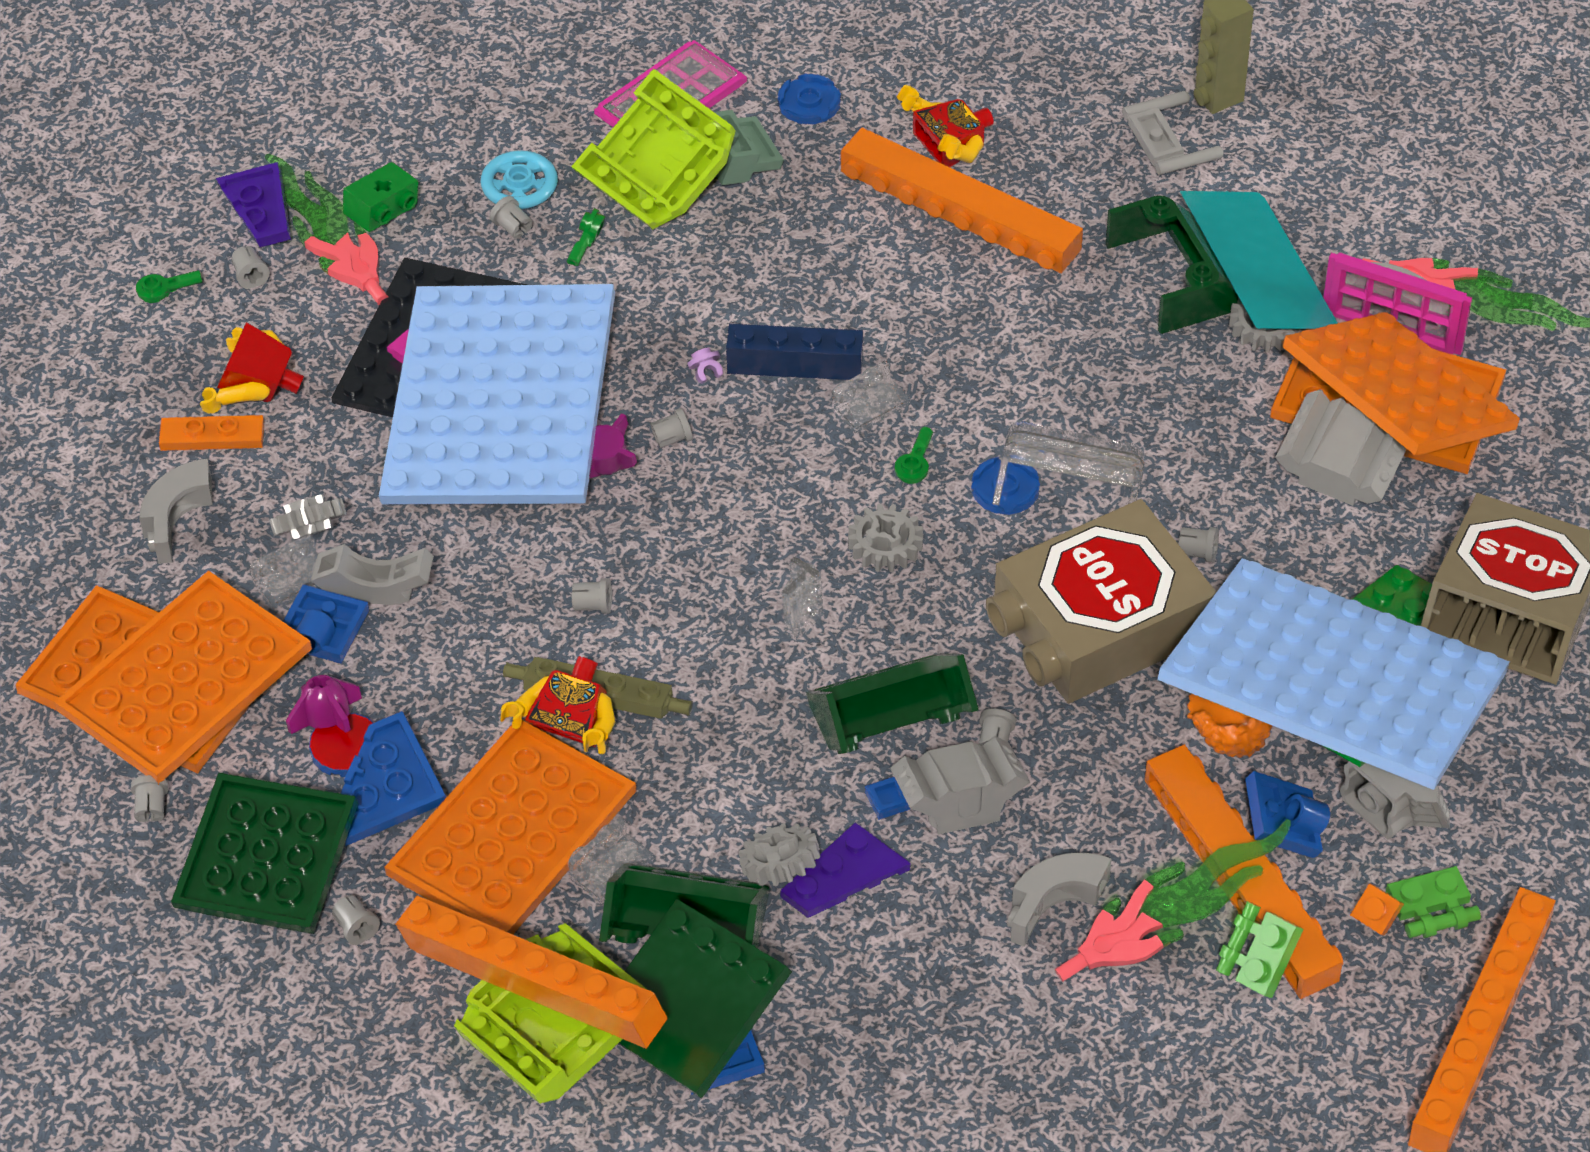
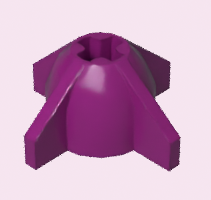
(610, 449)
(323, 704)

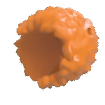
(1227, 729)

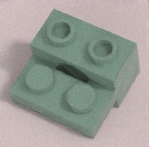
(750, 150)

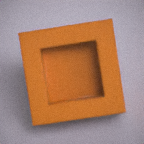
(1377, 909)

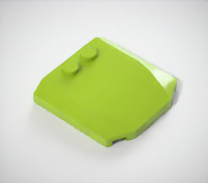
(659, 152)
(534, 1043)

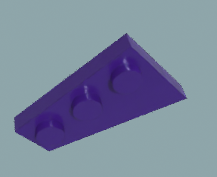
(259, 202)
(844, 868)

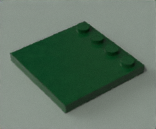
(265, 853)
(709, 990)

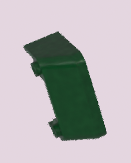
(1208, 288)
(892, 699)
(643, 894)

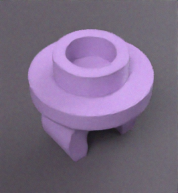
(705, 359)

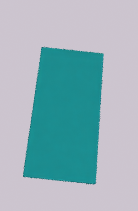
(1259, 260)

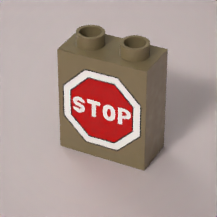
(1513, 587)
(1098, 601)

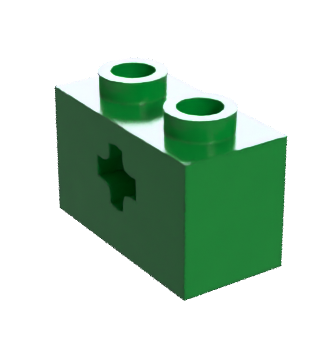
(380, 196)

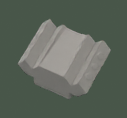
(1339, 451)
(961, 783)
(1392, 801)

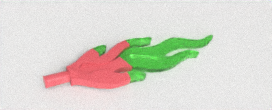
(330, 234)
(1490, 301)
(1154, 908)

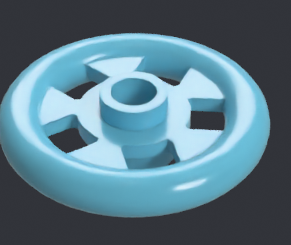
(519, 178)

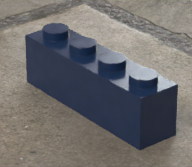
(794, 351)

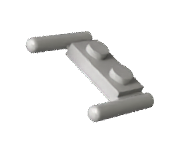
(1159, 139)

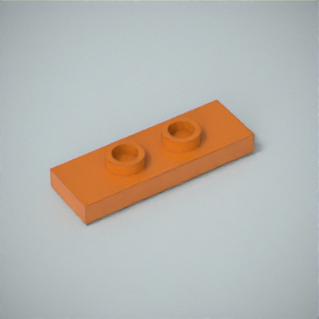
(211, 432)

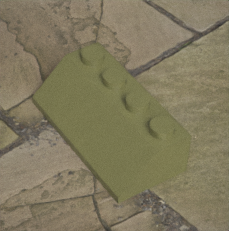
(1223, 53)

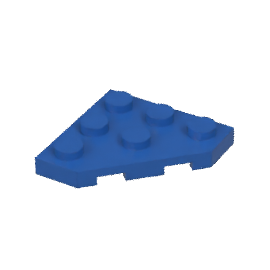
(389, 779)

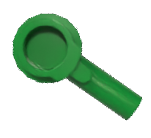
(591, 226)
(156, 287)
(913, 466)

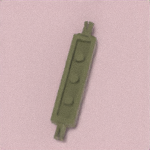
(626, 692)

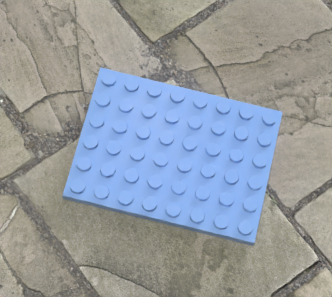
(499, 395)
(1335, 672)

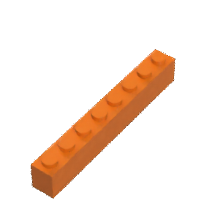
(961, 200)
(1211, 824)
(532, 971)
(1481, 1022)

